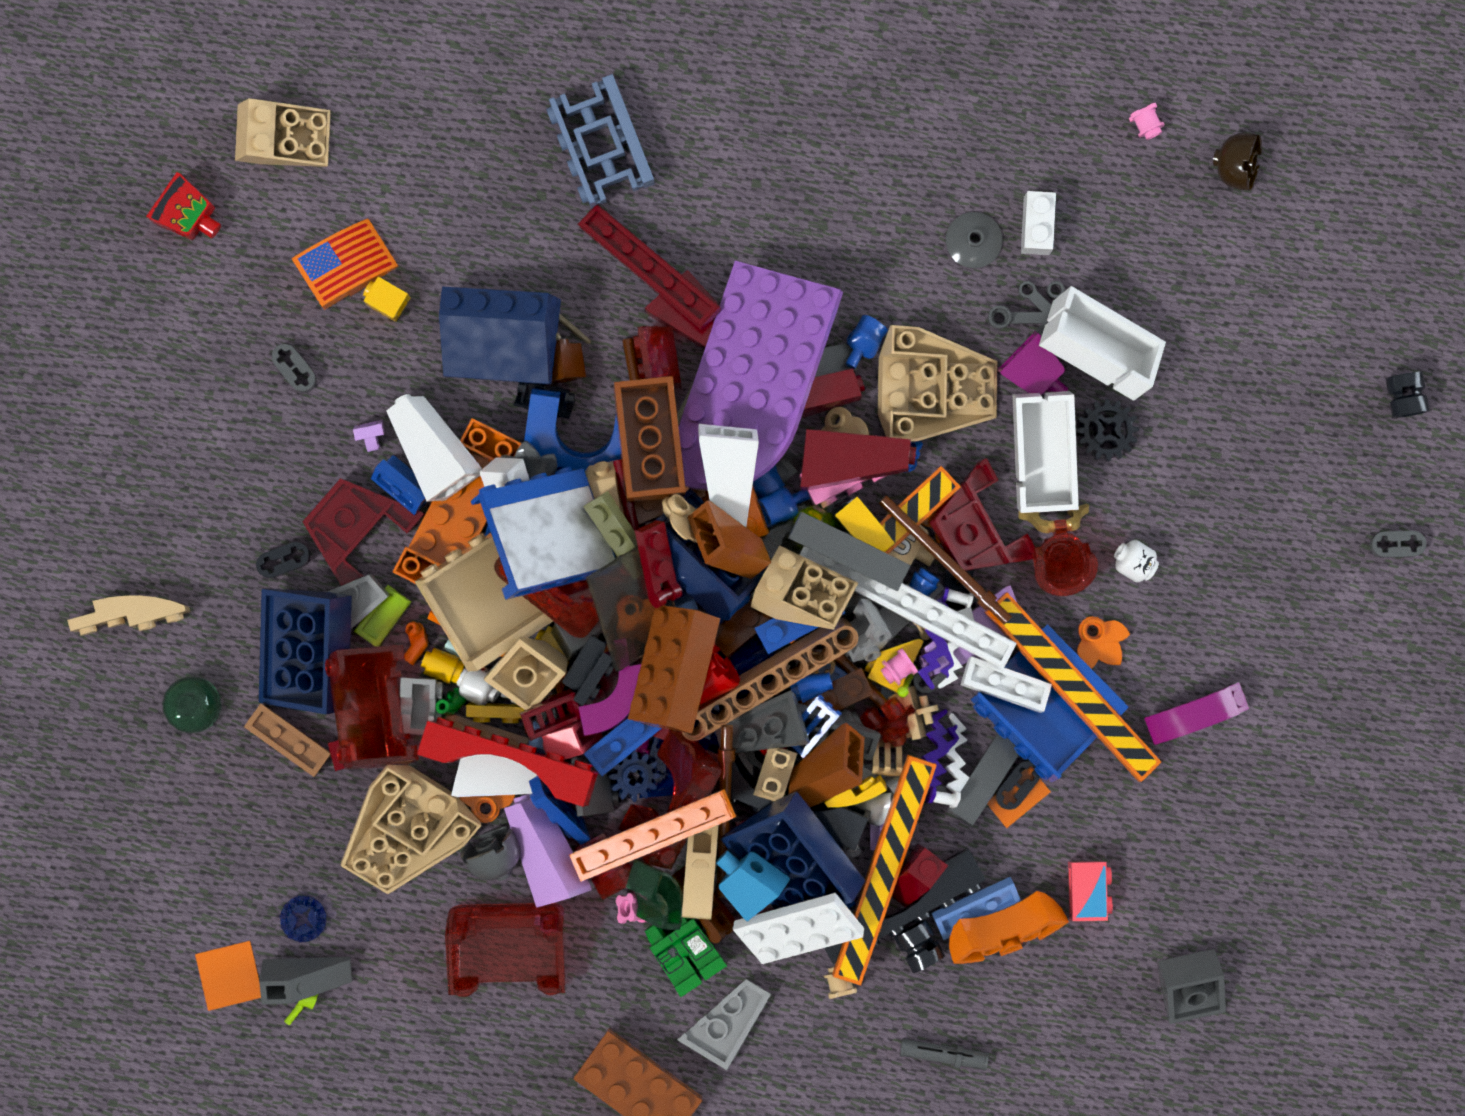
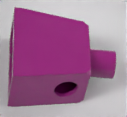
(1034, 367)

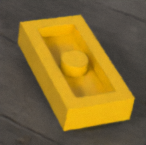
(482, 713)

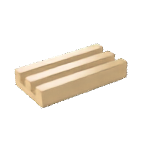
(887, 760)

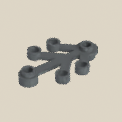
(1026, 317)

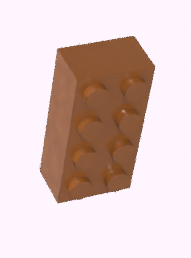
(649, 439)
(674, 668)
(633, 1081)

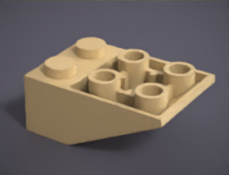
(282, 134)
(802, 591)

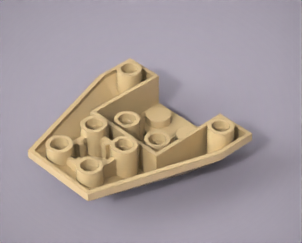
(932, 385)
(405, 828)

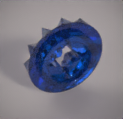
(316, 916)

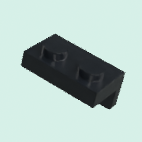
(588, 670)

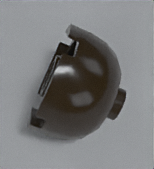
(1238, 160)

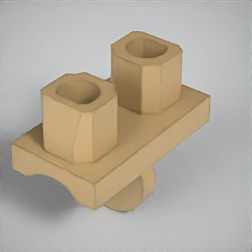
(915, 721)
(775, 774)

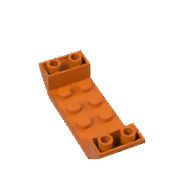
(455, 520)

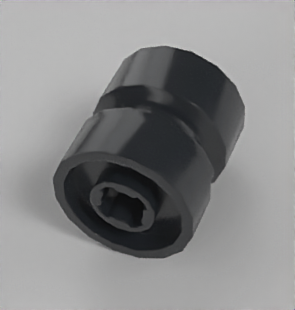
(1410, 404)
(919, 946)

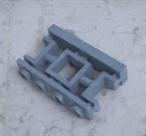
(620, 134)

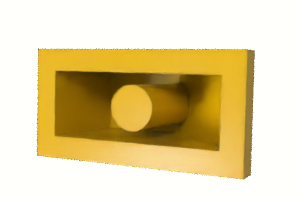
(874, 667)

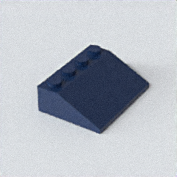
(498, 334)
(709, 586)
(295, 641)
(801, 848)

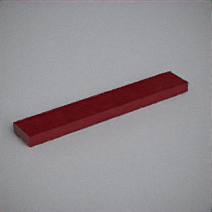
(649, 267)

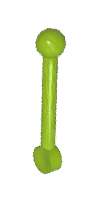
(903, 690)

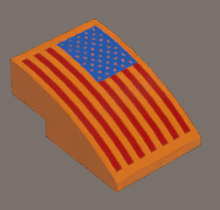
(344, 263)

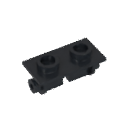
(566, 401)

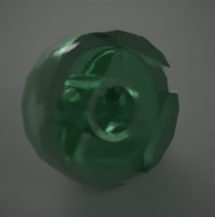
(191, 704)

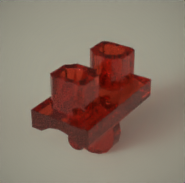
(895, 717)

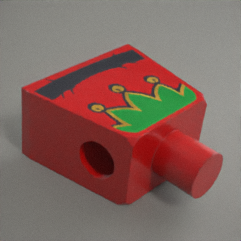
(184, 210)

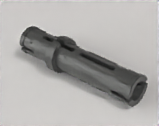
(944, 1054)

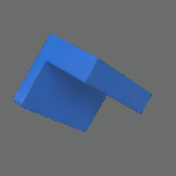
(400, 483)

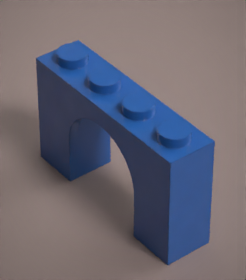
(543, 434)

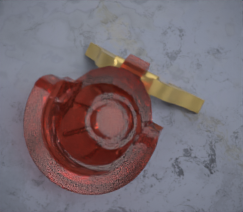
(1062, 561)

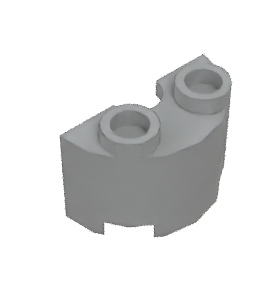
(871, 631)
(419, 703)

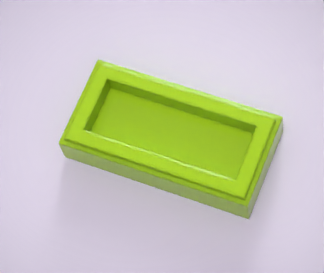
(383, 618)

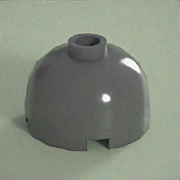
(494, 855)

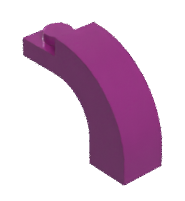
(614, 709)
(1197, 714)

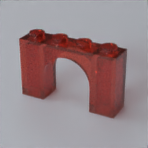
(694, 778)

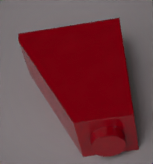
(833, 391)
(917, 875)

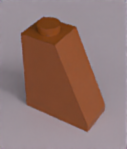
(727, 542)
(830, 767)

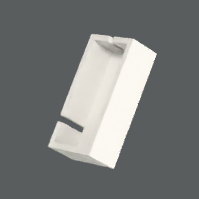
(1102, 343)
(1045, 452)

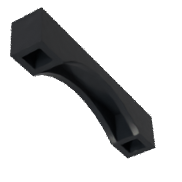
(842, 823)
(959, 877)

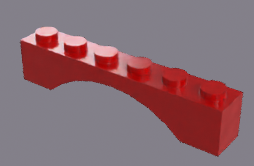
(565, 780)

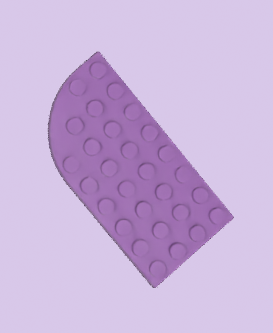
(758, 363)

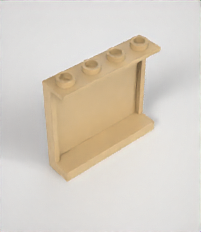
(472, 607)

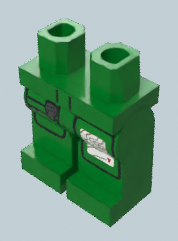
(677, 945)

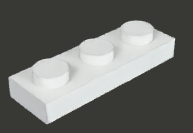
(1006, 684)

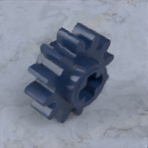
(638, 785)

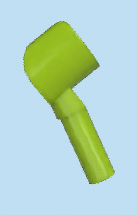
(308, 1002)

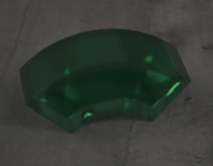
(657, 896)

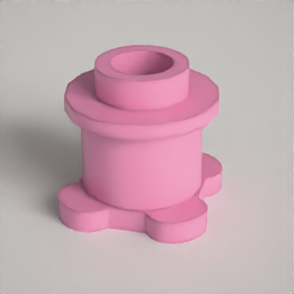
(1147, 121)
(898, 667)
(627, 908)

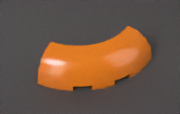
(1005, 929)

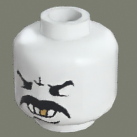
(1136, 561)

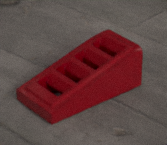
(564, 720)

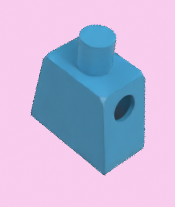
(750, 882)

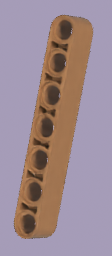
(782, 678)

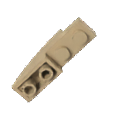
(139, 610)
(700, 874)

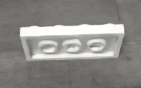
(799, 928)

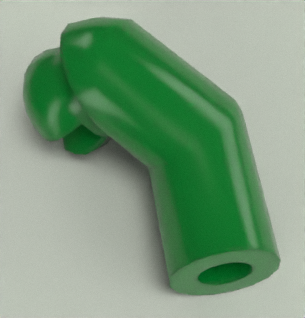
(450, 707)

